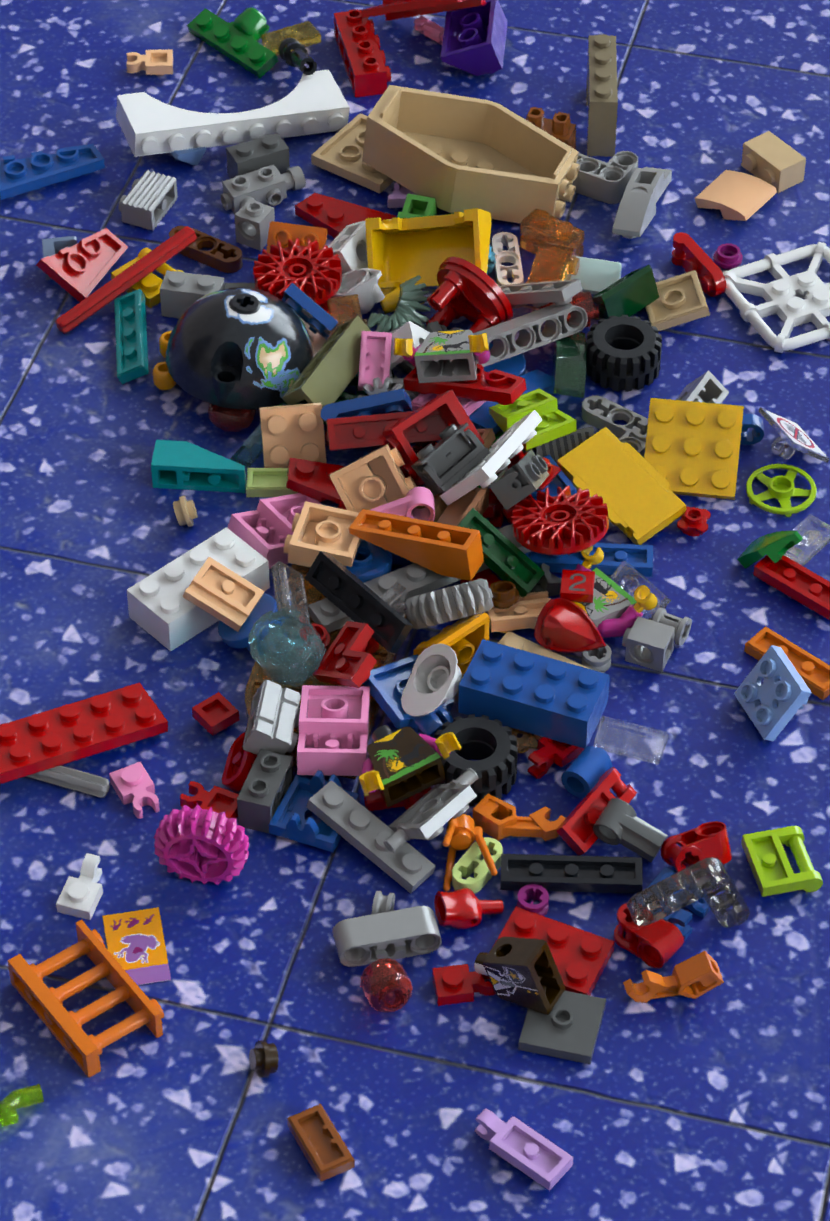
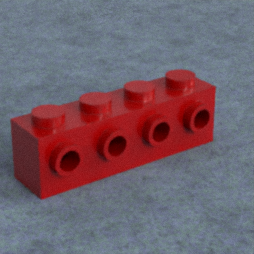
(361, 53)

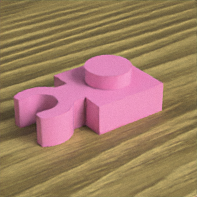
(135, 786)

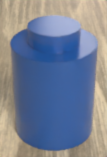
(586, 771)

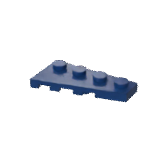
(45, 169)

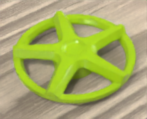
(781, 488)

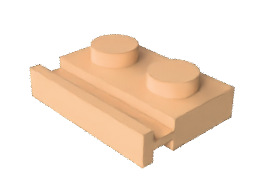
(223, 594)
(520, 615)

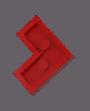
(345, 659)

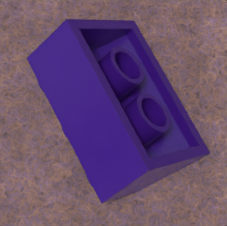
(475, 38)

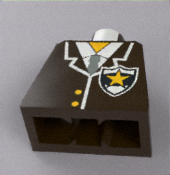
(522, 972)

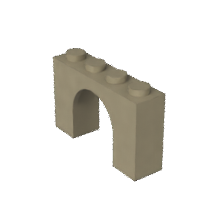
(601, 95)

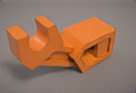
(500, 820)
(688, 979)

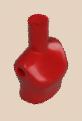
(463, 908)

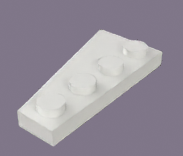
(505, 447)

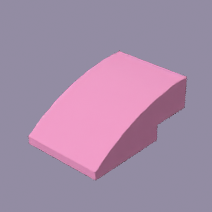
(269, 525)
(333, 730)

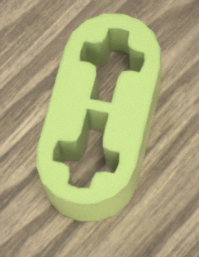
(472, 862)

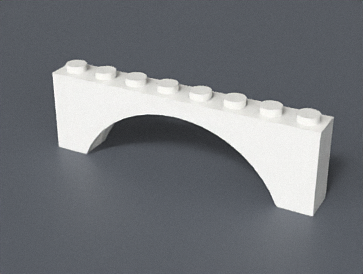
(160, 128)

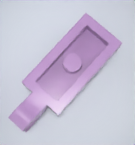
(524, 1148)

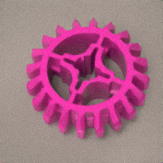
(201, 845)

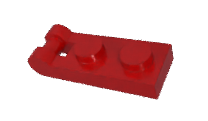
(578, 826)

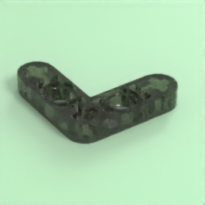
(697, 881)

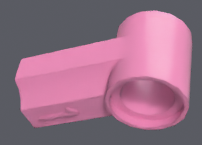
(406, 506)

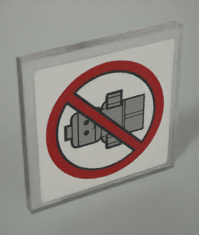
(792, 437)

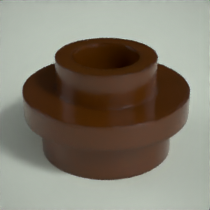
(504, 594)

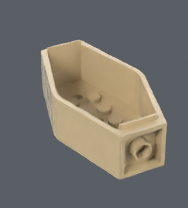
(469, 154)

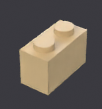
(773, 161)

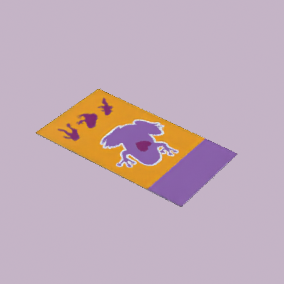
(138, 944)

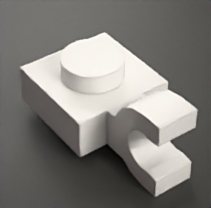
(82, 894)

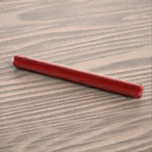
(125, 280)

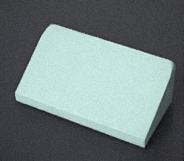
(597, 274)

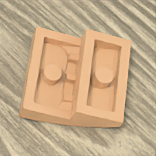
(736, 195)

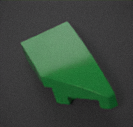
(772, 544)

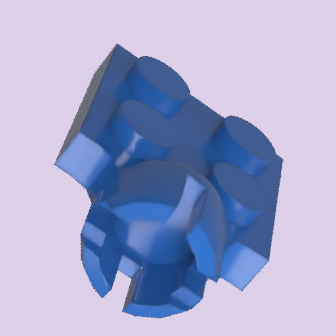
(387, 689)

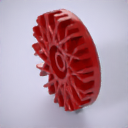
(307, 267)
(560, 522)

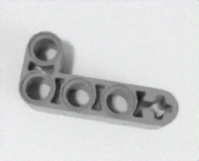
(605, 180)

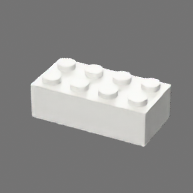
(158, 600)

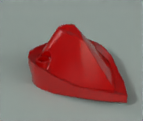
(566, 628)

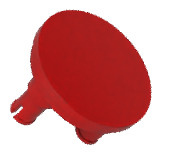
(468, 293)

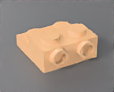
(372, 480)
(322, 530)

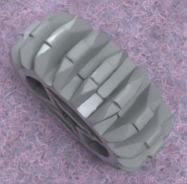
(449, 604)

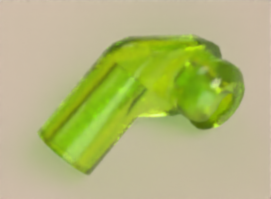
(18, 1099)

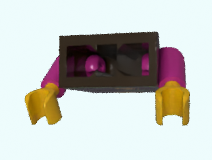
(404, 763)

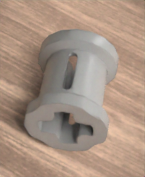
(682, 626)

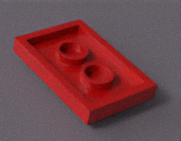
(576, 952)

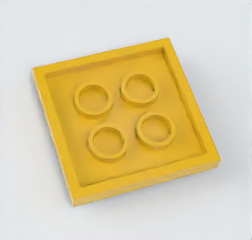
(695, 446)

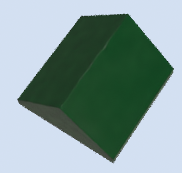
(627, 294)

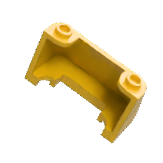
(421, 245)

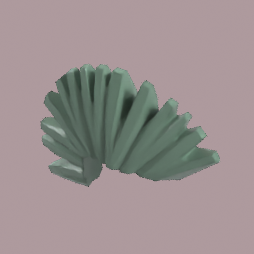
(406, 310)

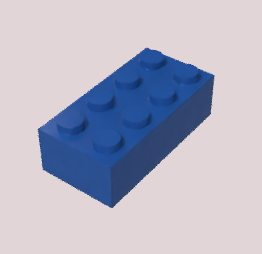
(534, 693)

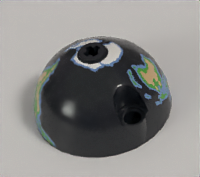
(240, 329)

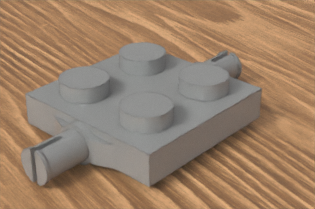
(432, 811)

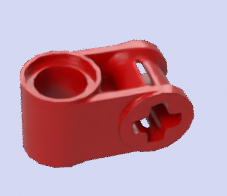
(697, 844)
(651, 942)

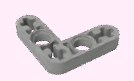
(603, 412)

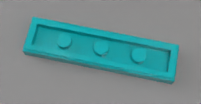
(131, 336)

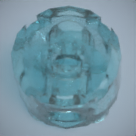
(286, 646)

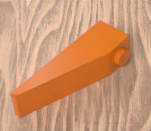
(433, 545)

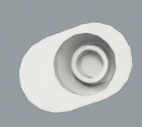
(432, 680)

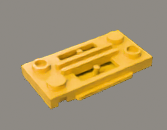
(630, 486)

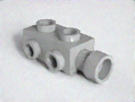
(260, 187)

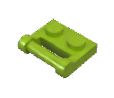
(771, 863)

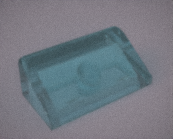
(250, 449)

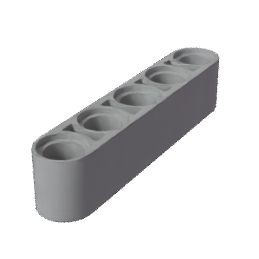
(530, 330)

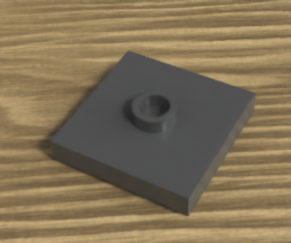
(568, 1029)

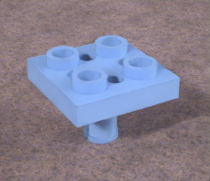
(778, 698)

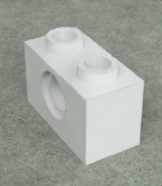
(351, 247)

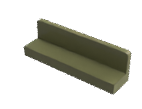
(331, 367)

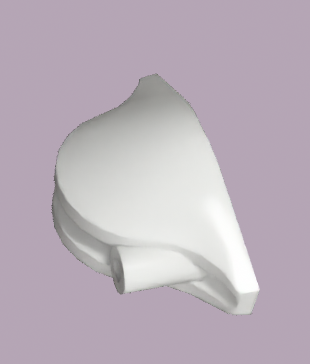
(365, 284)

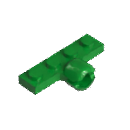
(237, 39)

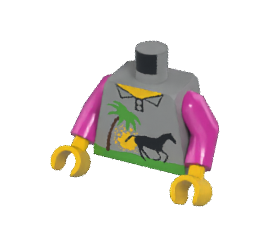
(445, 355)
(612, 606)

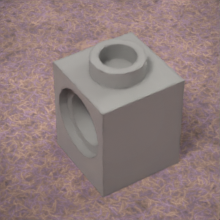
(253, 224)
(649, 643)

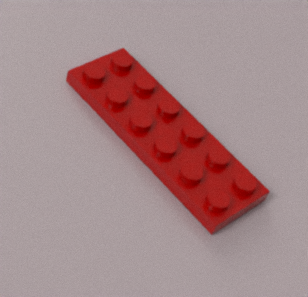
(78, 731)

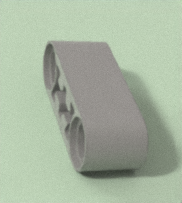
(386, 935)

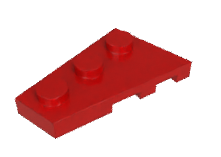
(312, 479)

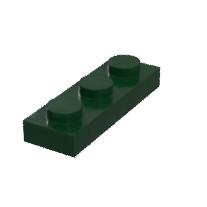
(503, 555)

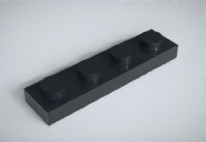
(358, 601)
(572, 873)

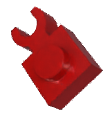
(218, 798)
(458, 984)

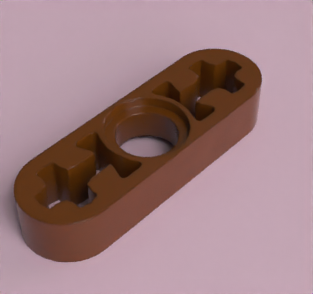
(222, 257)

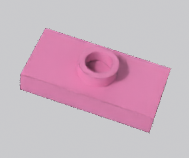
(374, 357)

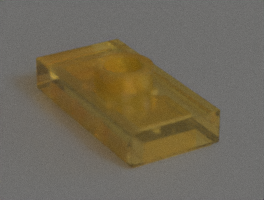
(303, 32)

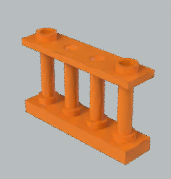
(68, 1025)

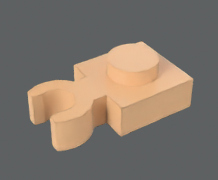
(154, 62)

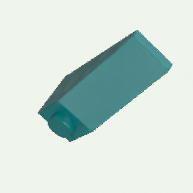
(194, 468)

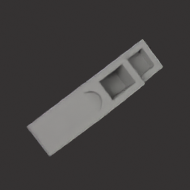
(640, 201)

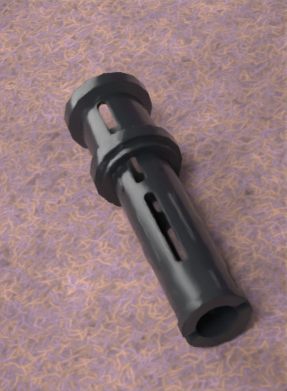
(298, 57)

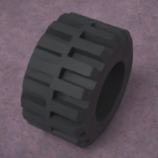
(623, 353)
(491, 745)

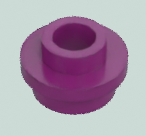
(728, 256)

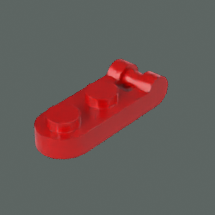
(692, 257)

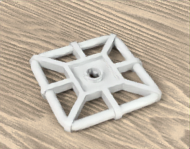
(784, 297)

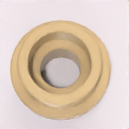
(185, 511)

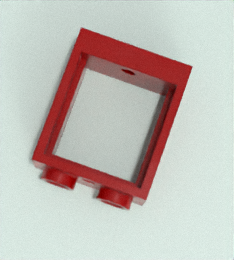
(450, 410)

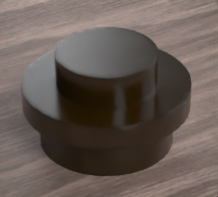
(263, 1058)

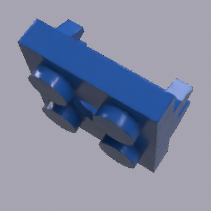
(290, 814)

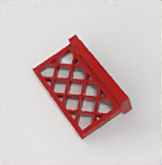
(410, 8)
(367, 430)

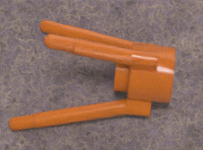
(460, 836)

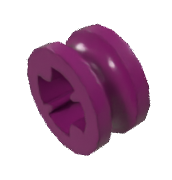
(534, 892)

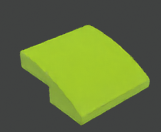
(554, 422)

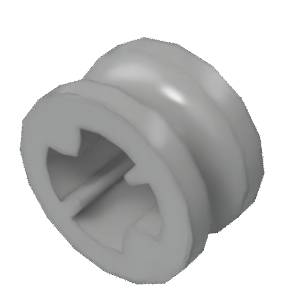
(597, 659)
(383, 903)

